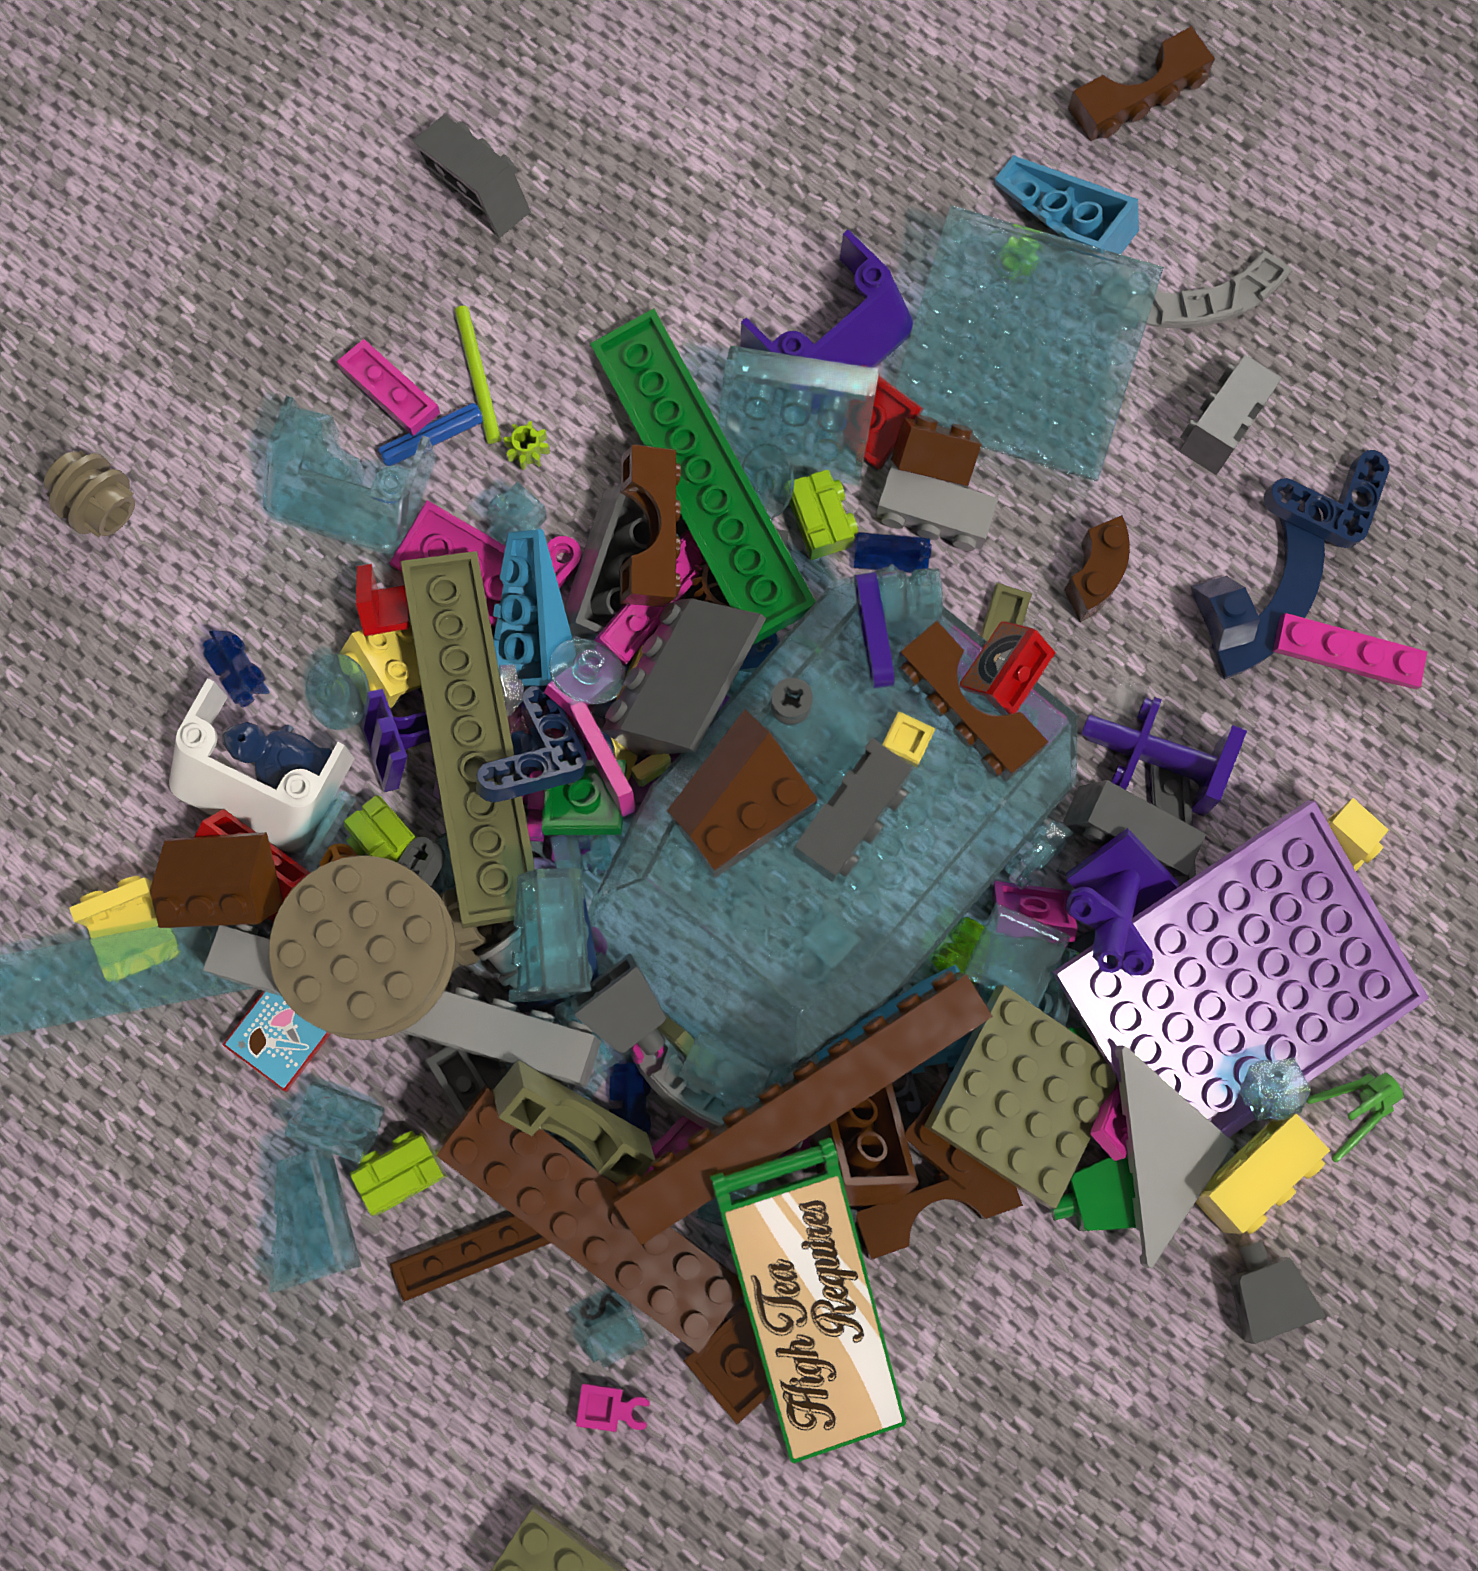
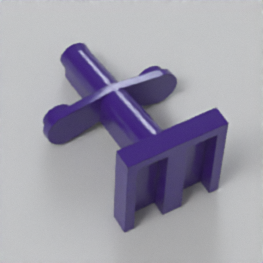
(390, 736)
(1207, 770)
(1112, 890)

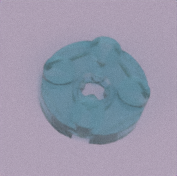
(1047, 844)

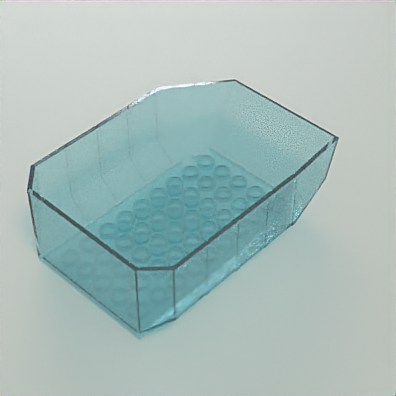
(730, 946)

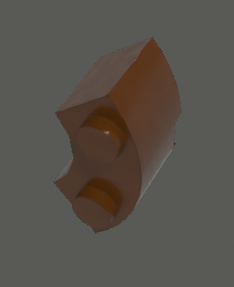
(1105, 562)

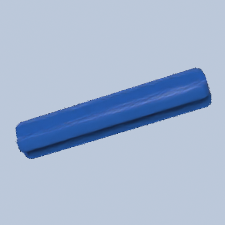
(437, 431)

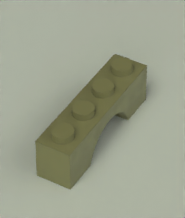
(540, 1103)

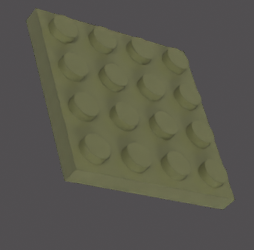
(1024, 1097)

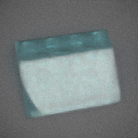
(802, 405)

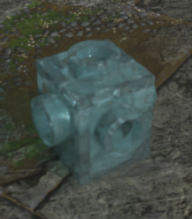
(514, 512)
(1275, 1089)

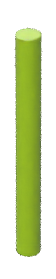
(477, 374)

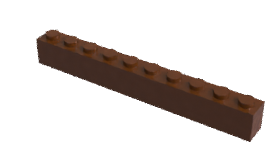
(801, 1105)

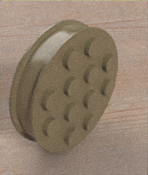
(362, 948)

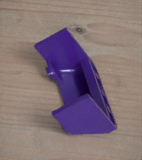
(865, 333)

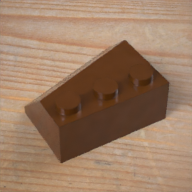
(740, 797)

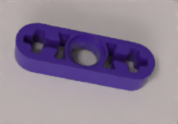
(874, 630)

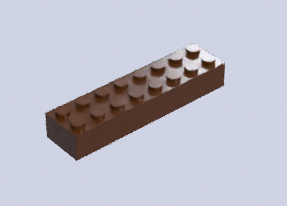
(576, 1212)

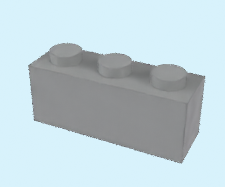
(936, 509)

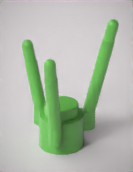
(1378, 1096)

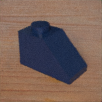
(1226, 612)

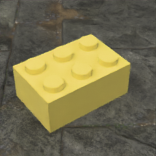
(1262, 1175)

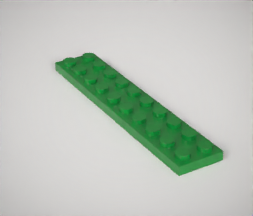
(712, 488)

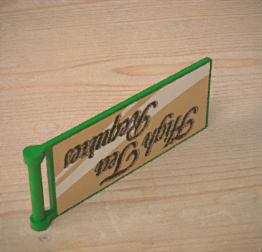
(810, 1304)

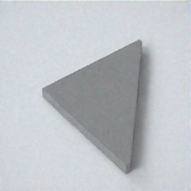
(1168, 1151)

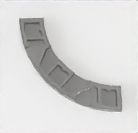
(1222, 302)
(664, 1079)

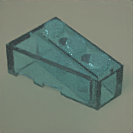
(552, 936)
(311, 1222)

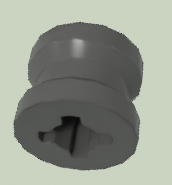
(789, 709)

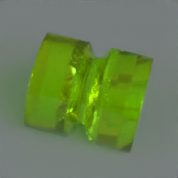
(961, 948)

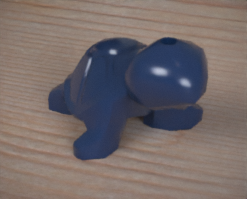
(274, 753)

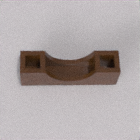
(1105, 104)
(651, 480)
(1002, 741)
(889, 1225)

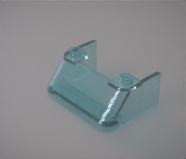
(337, 508)

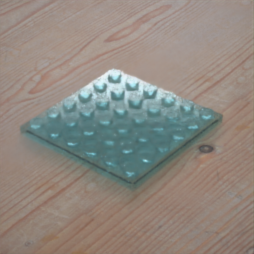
(1028, 340)

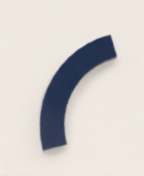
(1293, 596)

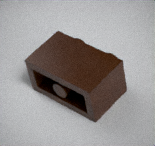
(936, 450)

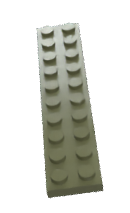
(467, 730)

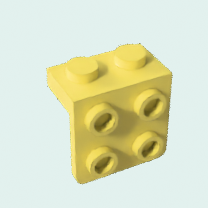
(387, 661)
(118, 910)

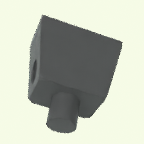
(622, 1008)
(1271, 1295)

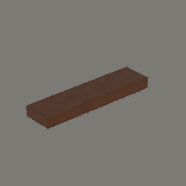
(464, 1256)

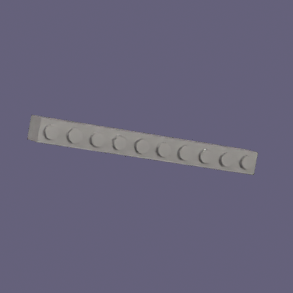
(454, 1021)

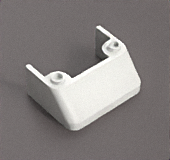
(286, 813)

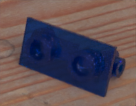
(881, 550)
(226, 653)
(630, 1086)

